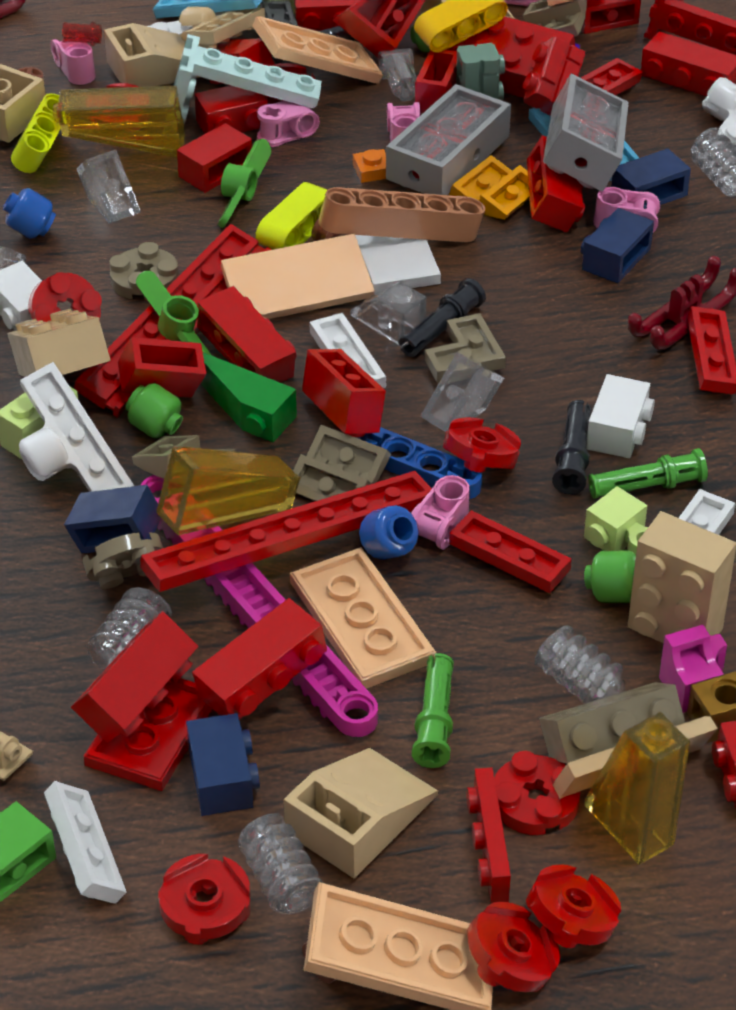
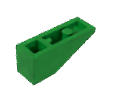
(250, 399)

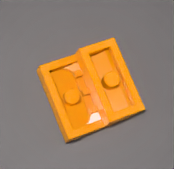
(495, 186)

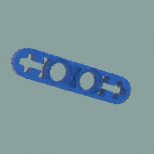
(422, 455)

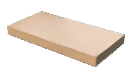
(317, 49)
(301, 276)
(362, 617)
(393, 950)

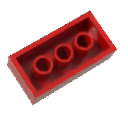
(517, 43)

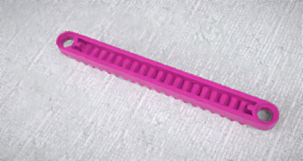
(253, 597)

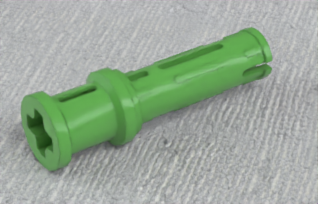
(664, 472)
(434, 722)

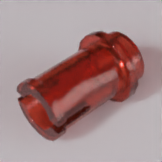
(82, 33)

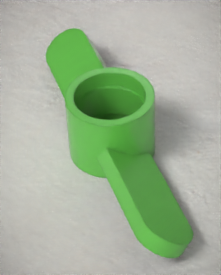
(241, 181)
(169, 307)

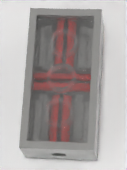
(586, 133)
(447, 141)

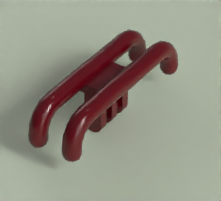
(678, 307)

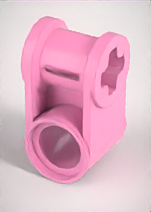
(74, 60)
(400, 118)
(287, 122)
(627, 200)
(442, 509)

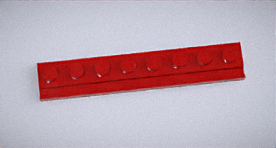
(198, 281)

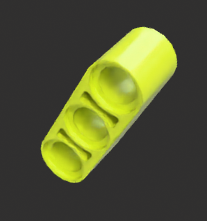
(37, 136)
(292, 219)

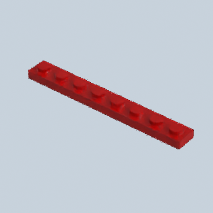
(278, 532)

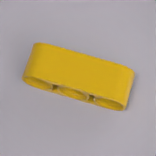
(457, 21)

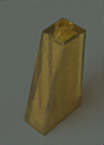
(123, 117)
(222, 488)
(642, 787)

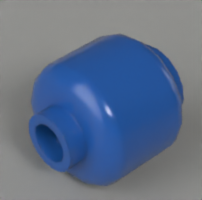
(29, 213)
(388, 532)

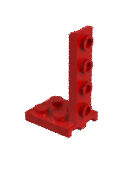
(692, 24)

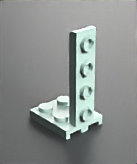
(242, 74)

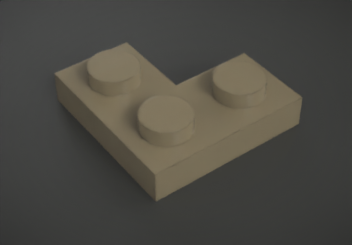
(469, 337)

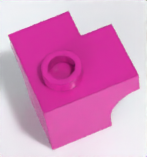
(690, 659)

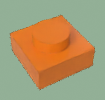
(370, 165)

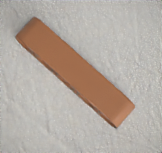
(401, 214)

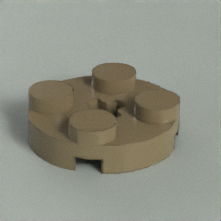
(147, 257)
(119, 558)

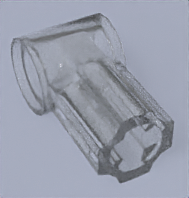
(398, 69)

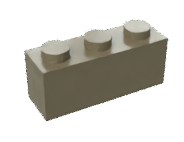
(601, 723)

